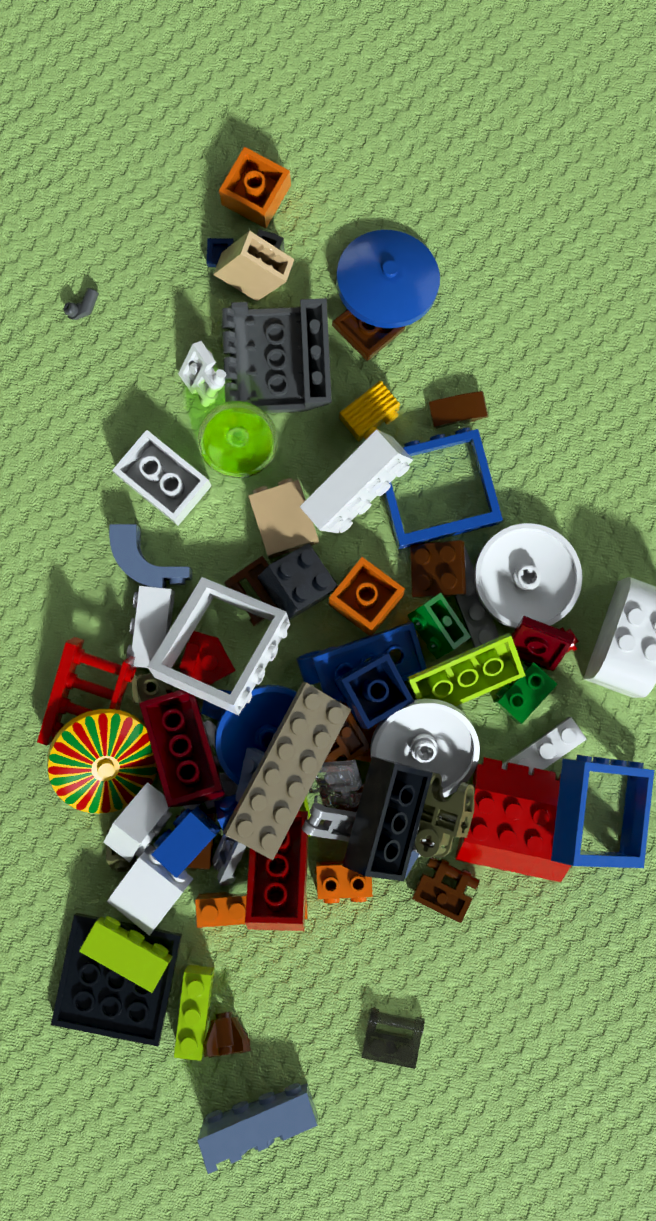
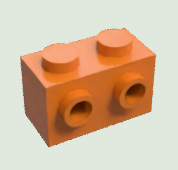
(340, 882)

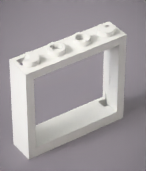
(185, 625)

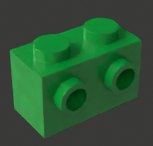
(439, 626)
(525, 694)

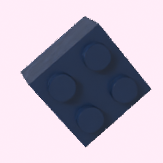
(374, 690)

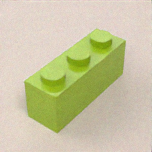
(126, 953)
(194, 1012)

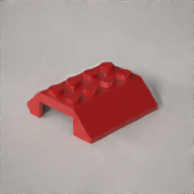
(513, 820)

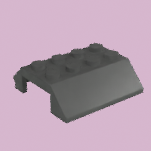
(278, 356)

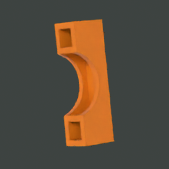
(223, 909)

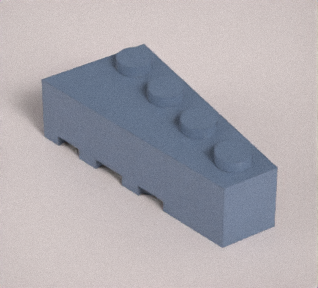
(256, 1124)

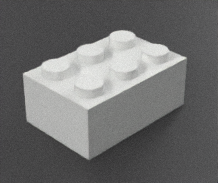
(162, 477)

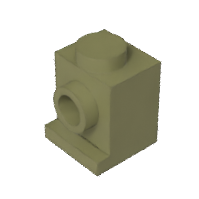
(140, 690)

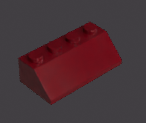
(181, 749)

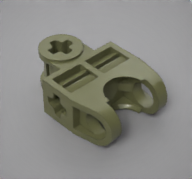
(444, 829)

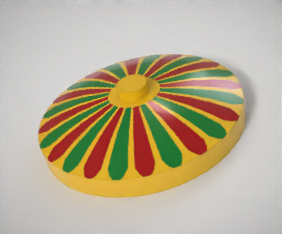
(101, 761)

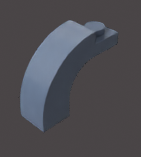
(126, 549)

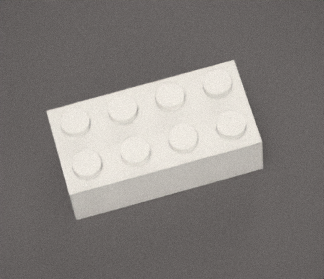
(357, 483)

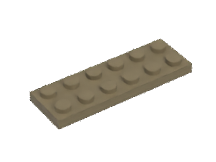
(287, 771)

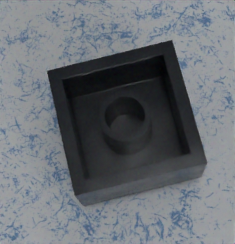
(297, 581)

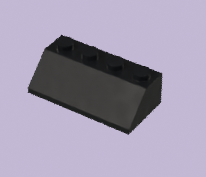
(387, 820)

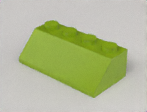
(470, 673)

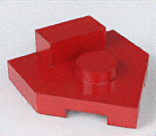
(205, 659)

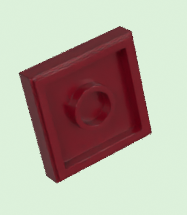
(541, 643)

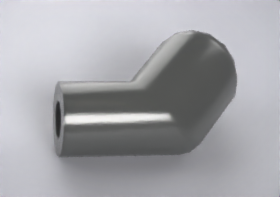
(83, 308)

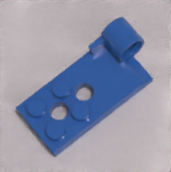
(333, 662)

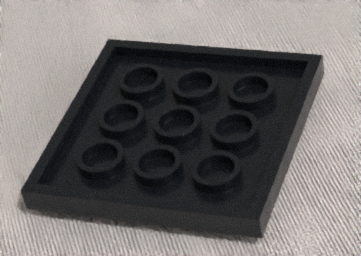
(105, 1002)

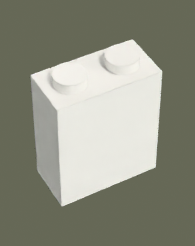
(148, 891)

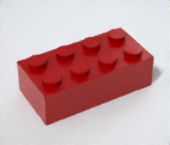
(279, 885)

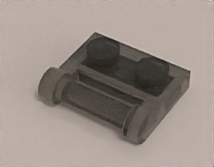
(390, 1046)

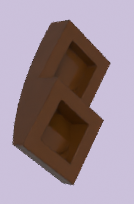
(458, 409)

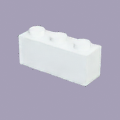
(151, 623)

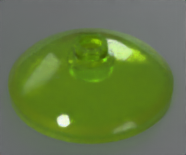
(232, 454)

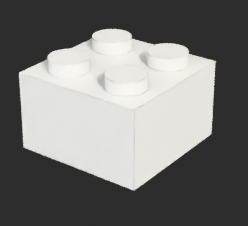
(138, 823)

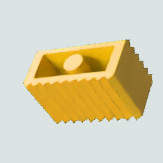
(370, 411)

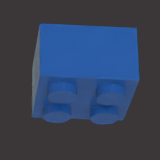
(183, 844)

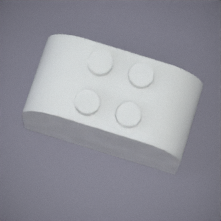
(627, 641)

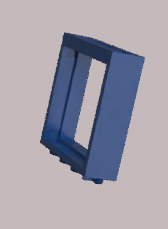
(457, 527)
(572, 807)

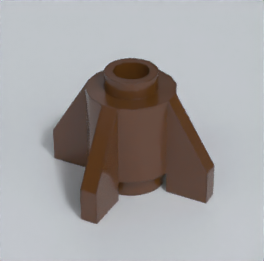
(225, 1037)

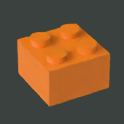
(255, 187)
(366, 596)

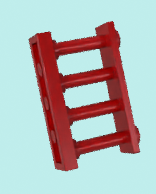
(67, 679)

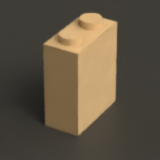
(253, 266)
(280, 518)

